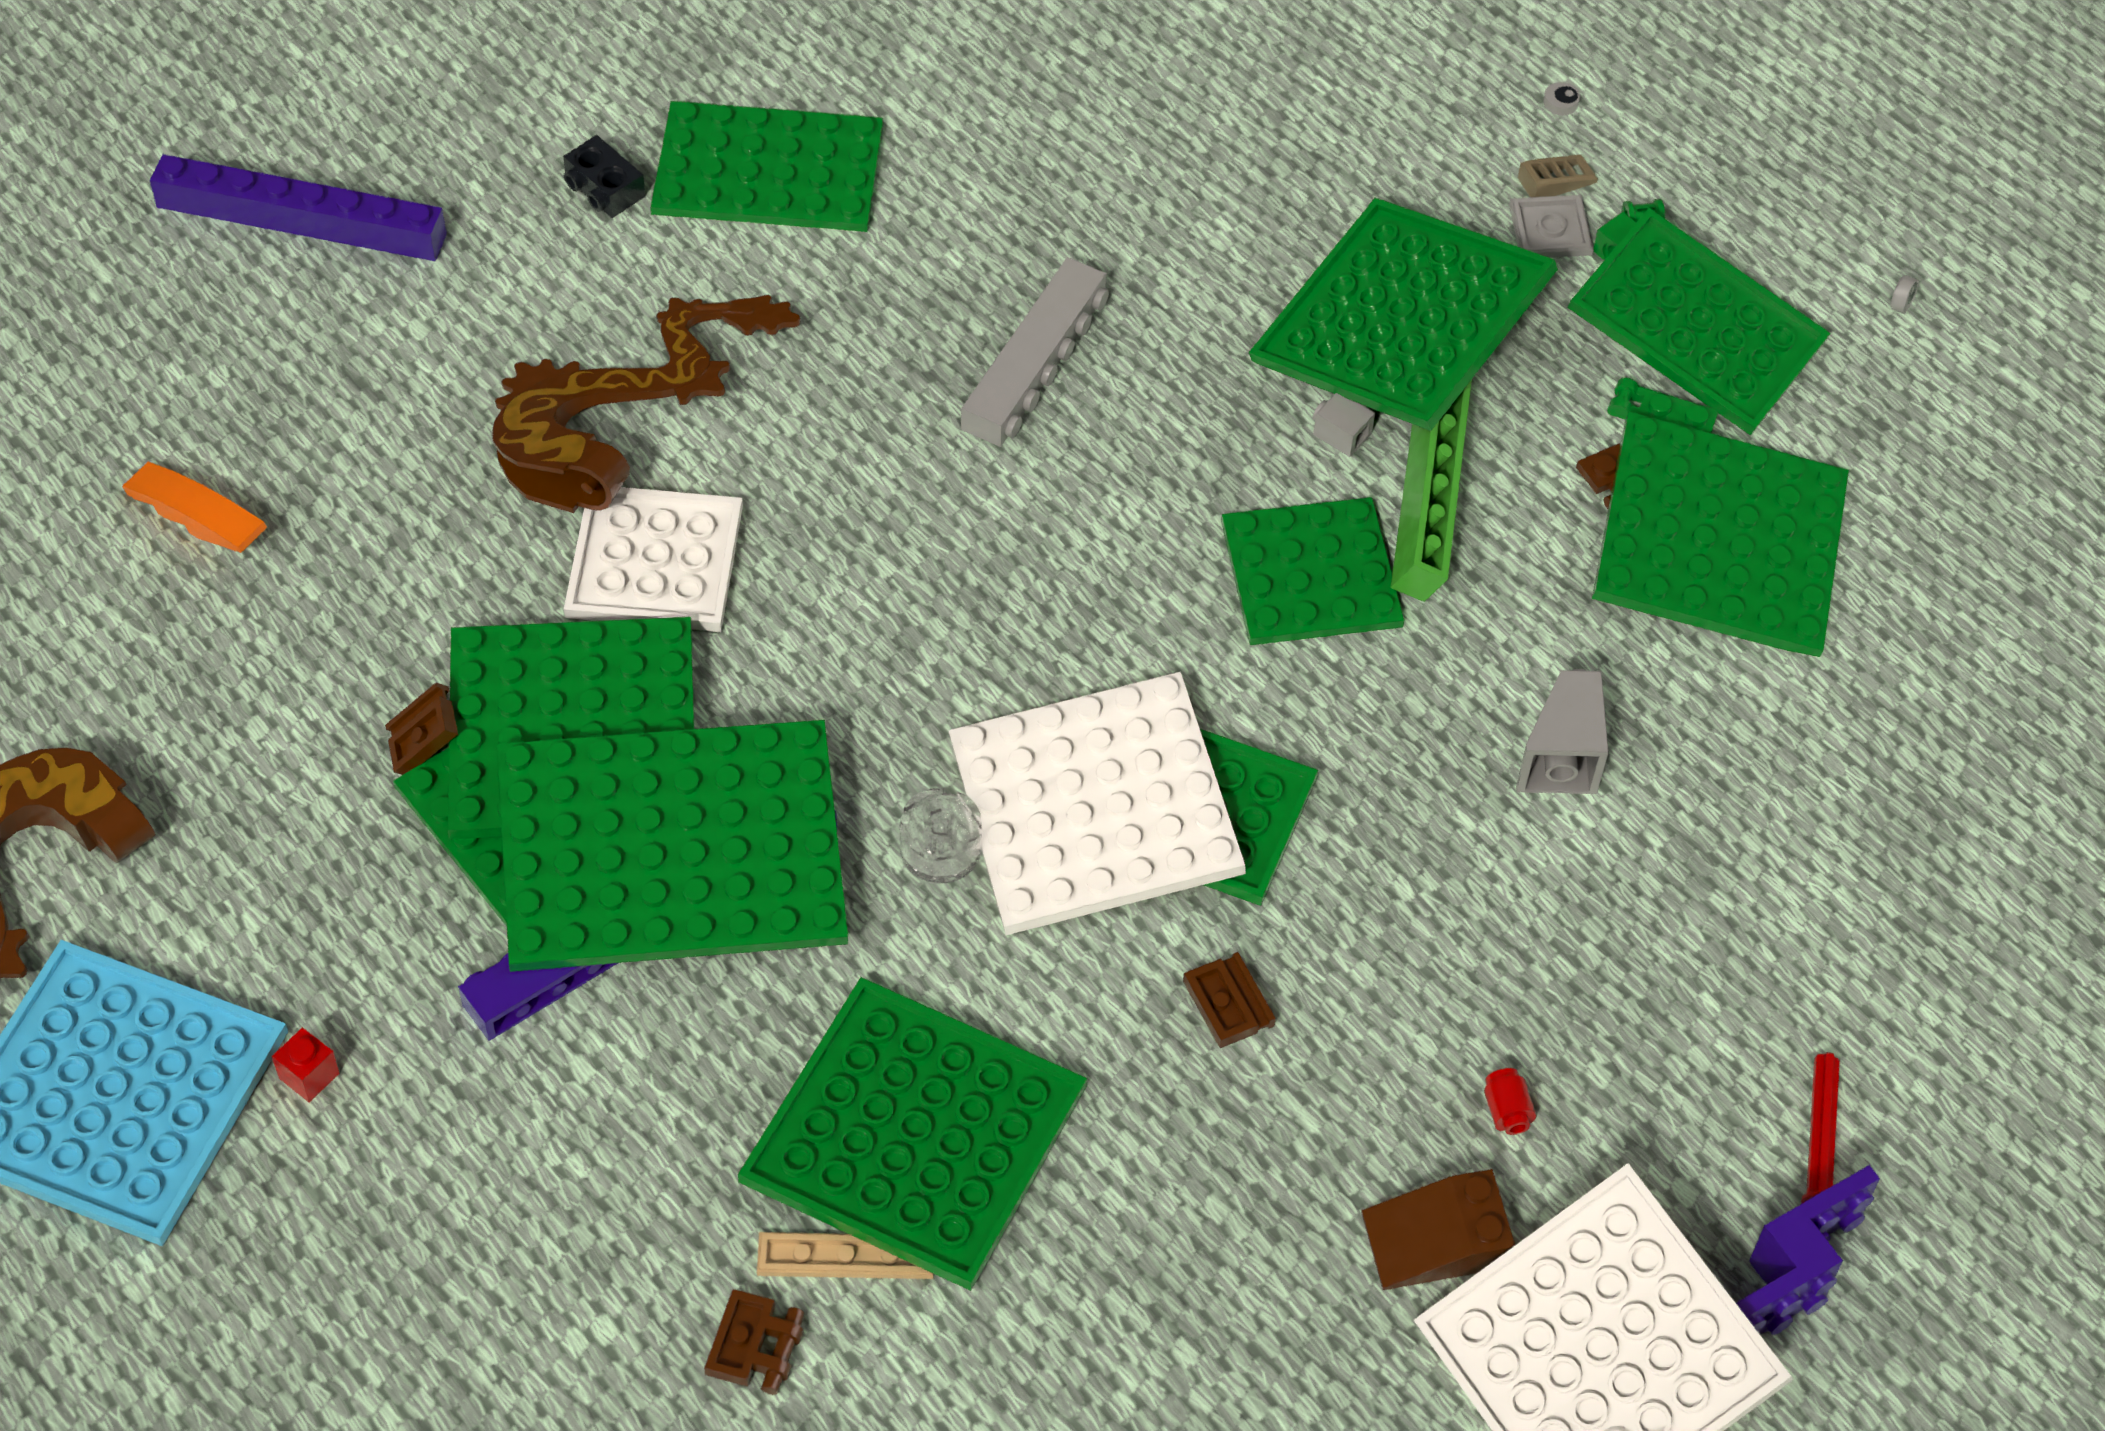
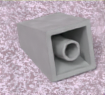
(1568, 739)

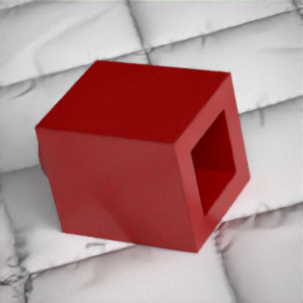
(305, 1064)

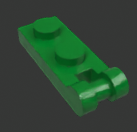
(1660, 406)

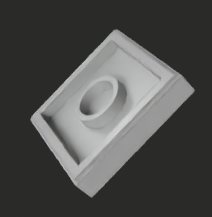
(1551, 225)

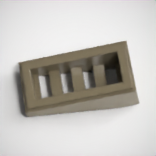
(1532, 170)

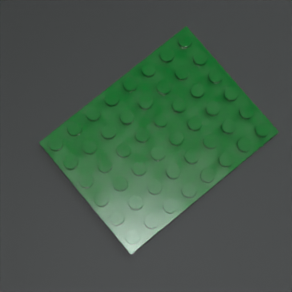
(669, 845)

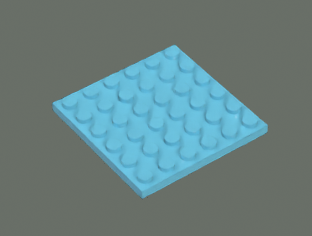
(122, 1089)

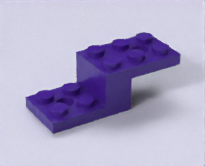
(1796, 1253)

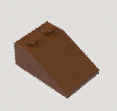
(1438, 1230)

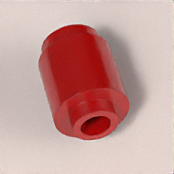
(1509, 1101)

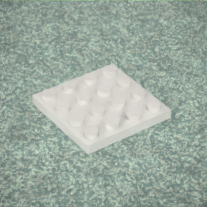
(655, 558)

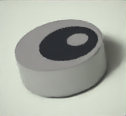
(1561, 98)
(1904, 294)

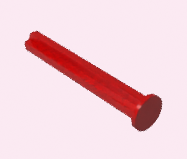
(1822, 1125)

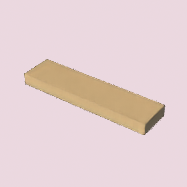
(829, 1257)

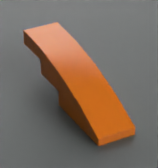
(197, 507)

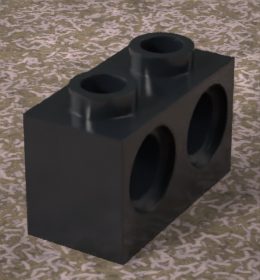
(603, 177)

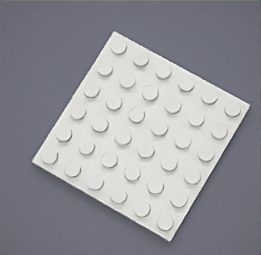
(1096, 803)
(1603, 1327)

